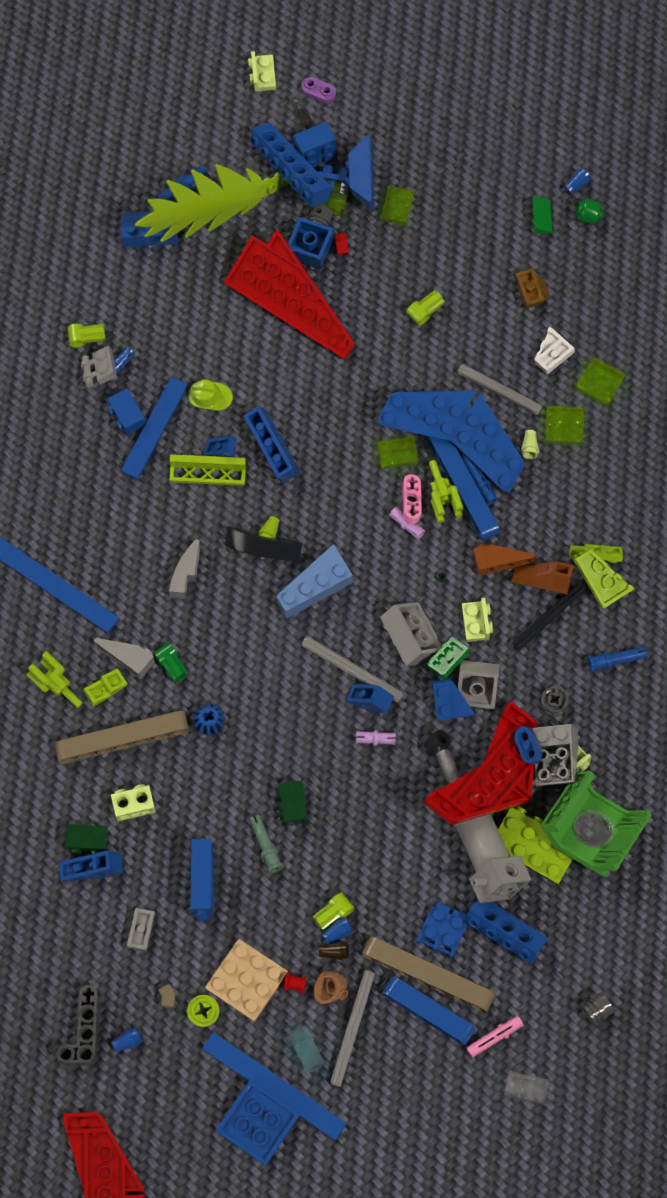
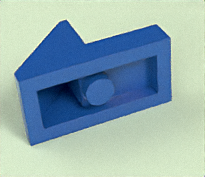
(220, 447)

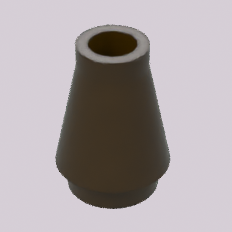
(334, 950)

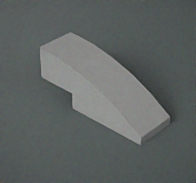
(185, 571)

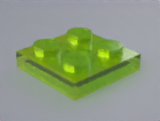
(600, 381)
(564, 425)

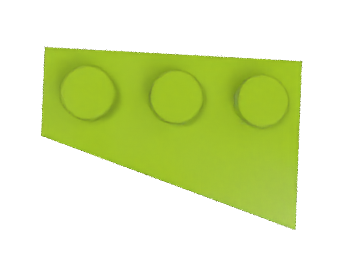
(601, 579)

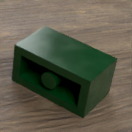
(293, 803)
(86, 839)

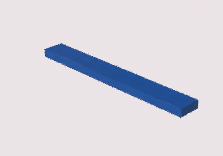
(57, 587)
(252, 1070)

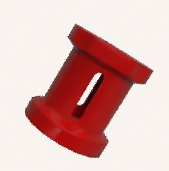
(295, 983)

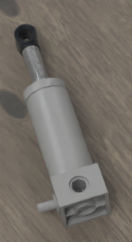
(497, 873)

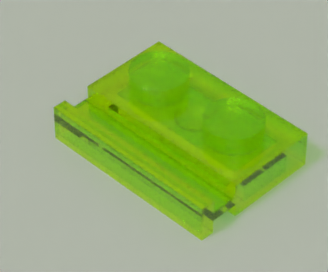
(397, 205)
(397, 452)

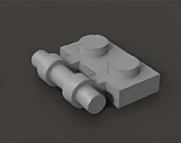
(104, 367)

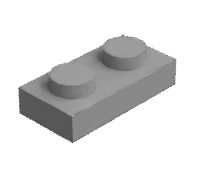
(141, 929)

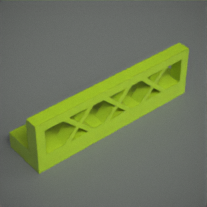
(207, 463)

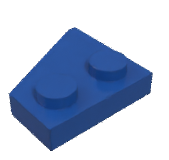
(449, 701)

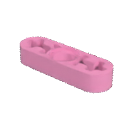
(408, 505)

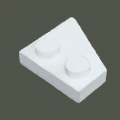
(553, 351)

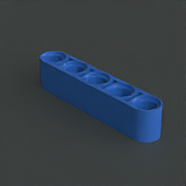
(428, 1011)

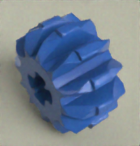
(210, 725)

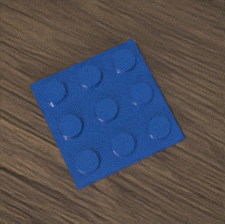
(258, 1122)

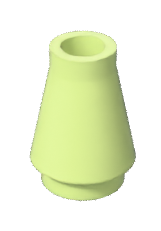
(530, 445)

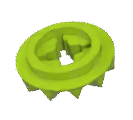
(194, 1008)

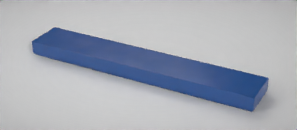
(154, 428)

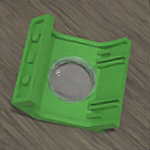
(592, 826)

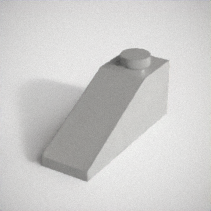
(129, 656)

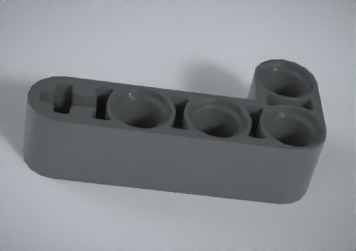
(83, 1026)

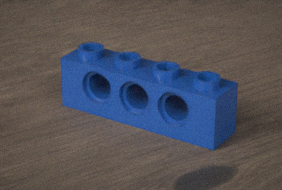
(271, 444)
(506, 930)

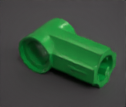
(168, 658)

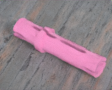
(515, 1024)

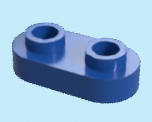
(528, 746)

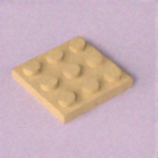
(246, 980)

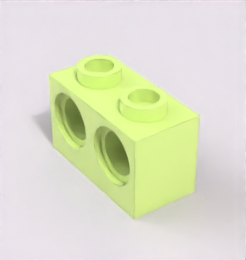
(134, 808)

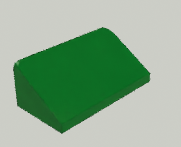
(541, 215)

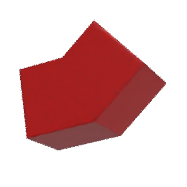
(341, 244)

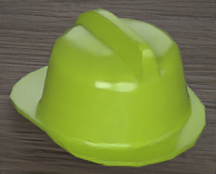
(210, 395)

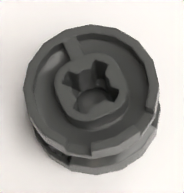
(554, 701)

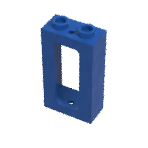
(202, 879)

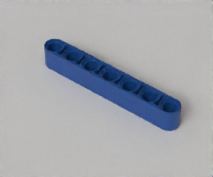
(468, 491)

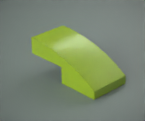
(105, 687)

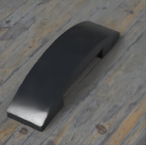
(263, 546)

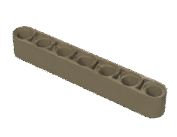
(121, 737)
(428, 974)

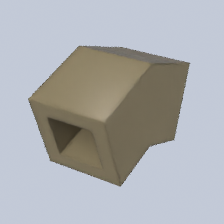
(168, 997)

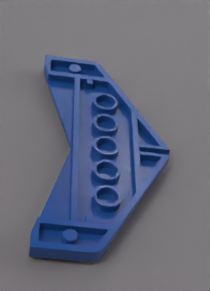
(470, 429)

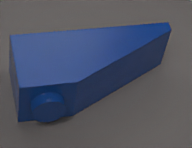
(91, 866)

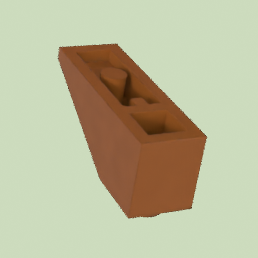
(497, 558)

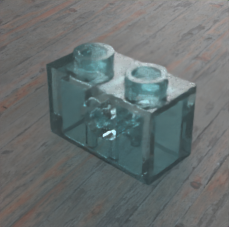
(306, 1049)

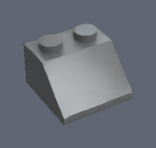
(479, 683)

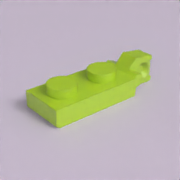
(607, 553)

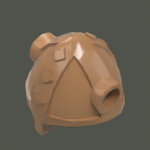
(330, 989)

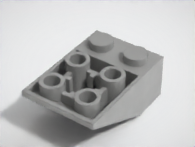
(559, 754)

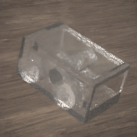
(526, 1087)

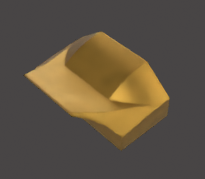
(531, 288)

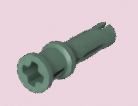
(268, 852)

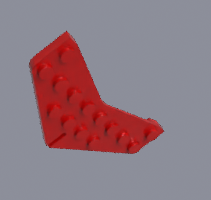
(496, 784)
(99, 1158)

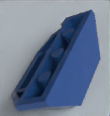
(361, 172)

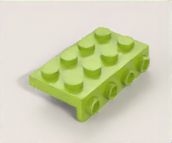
(526, 839)

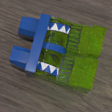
(339, 189)

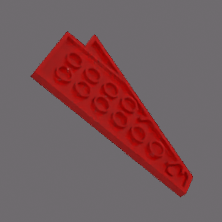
(280, 284)

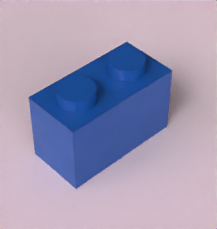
(126, 412)

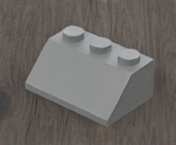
(411, 633)

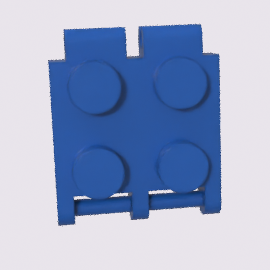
(443, 929)

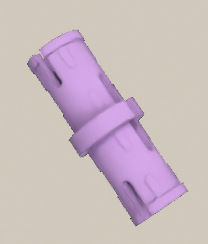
(414, 529)
(375, 737)

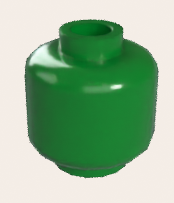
(589, 211)

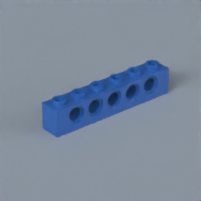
(290, 164)

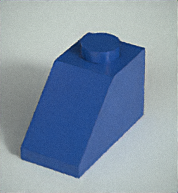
(370, 698)

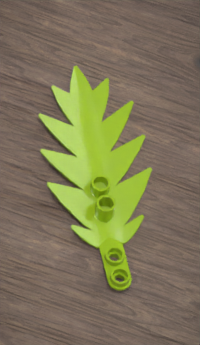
(224, 202)

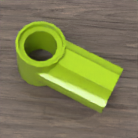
(422, 310)
(81, 334)
(337, 908)

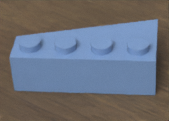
(315, 583)

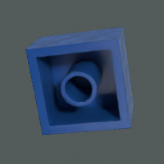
(316, 144)
(311, 242)

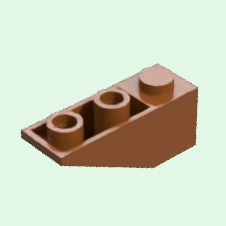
(549, 576)

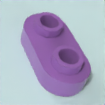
(317, 90)

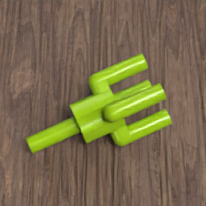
(443, 494)
(52, 679)

